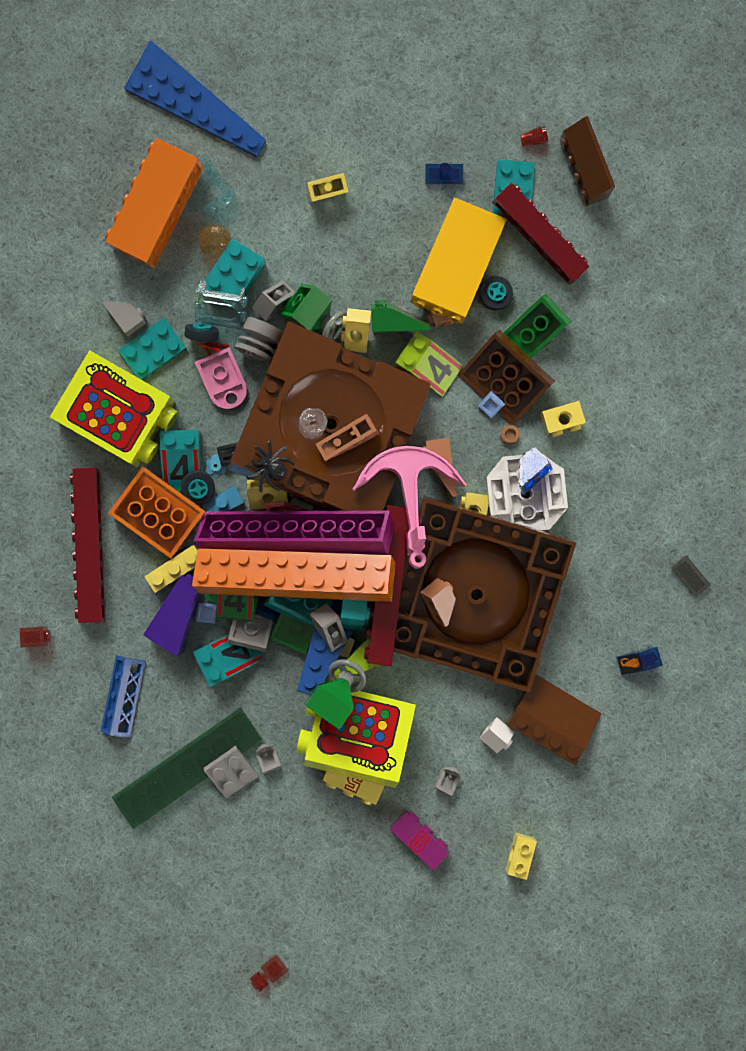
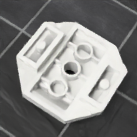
(543, 506)

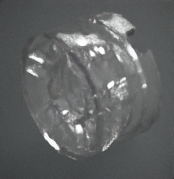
(315, 430)

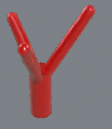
(213, 346)

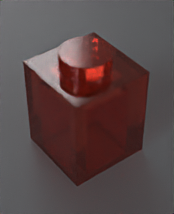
(34, 636)

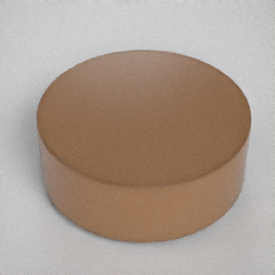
(509, 434)

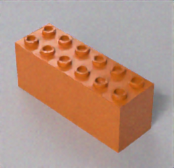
(154, 203)

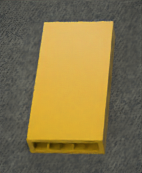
(458, 261)

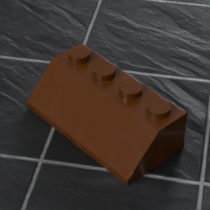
(587, 162)

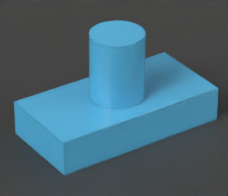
(225, 501)

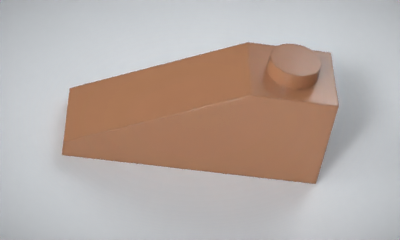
(347, 437)

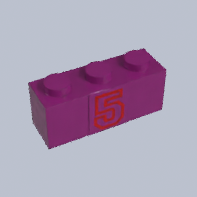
(420, 839)

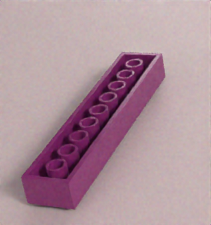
(298, 531)

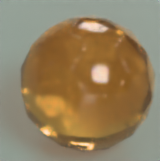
(214, 240)

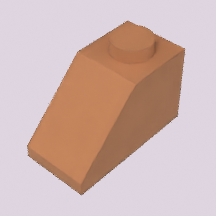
(439, 600)

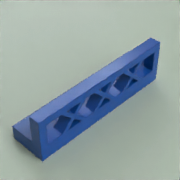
(118, 696)

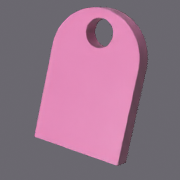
(222, 378)

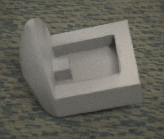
(267, 758)
(447, 780)

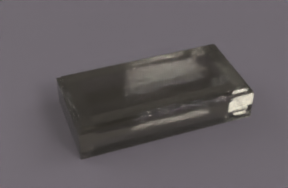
(690, 576)

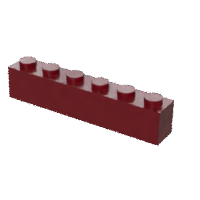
(540, 233)

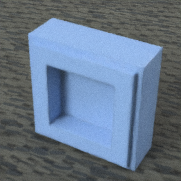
(491, 404)
(206, 613)

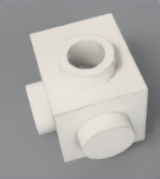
(497, 735)

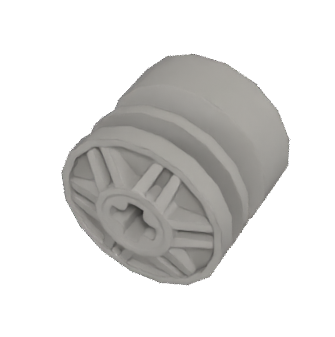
(258, 342)

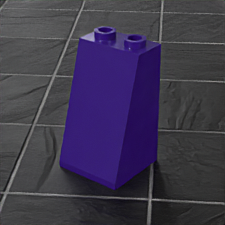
(175, 617)

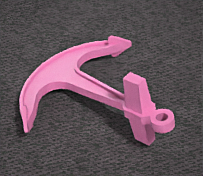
(407, 463)

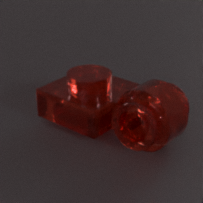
(273, 969)

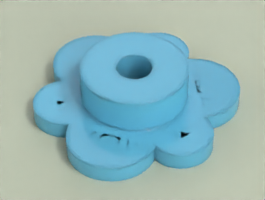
(210, 469)

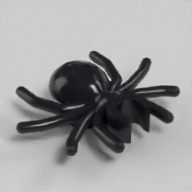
(269, 466)

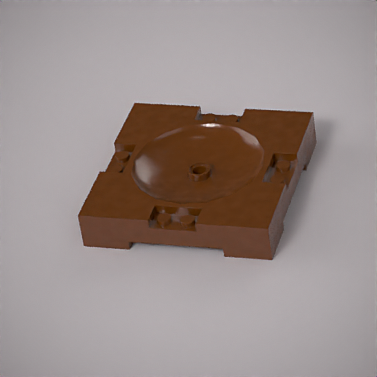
(345, 386)
(519, 583)

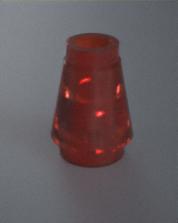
(536, 136)

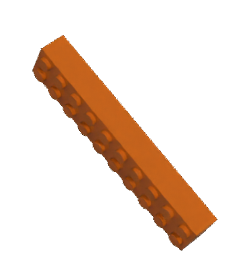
(294, 574)

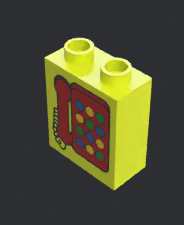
(115, 410)
(368, 743)

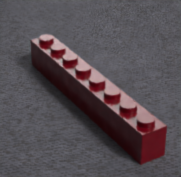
(88, 545)
(385, 613)

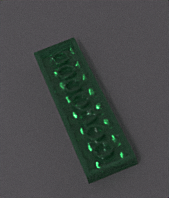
(184, 768)

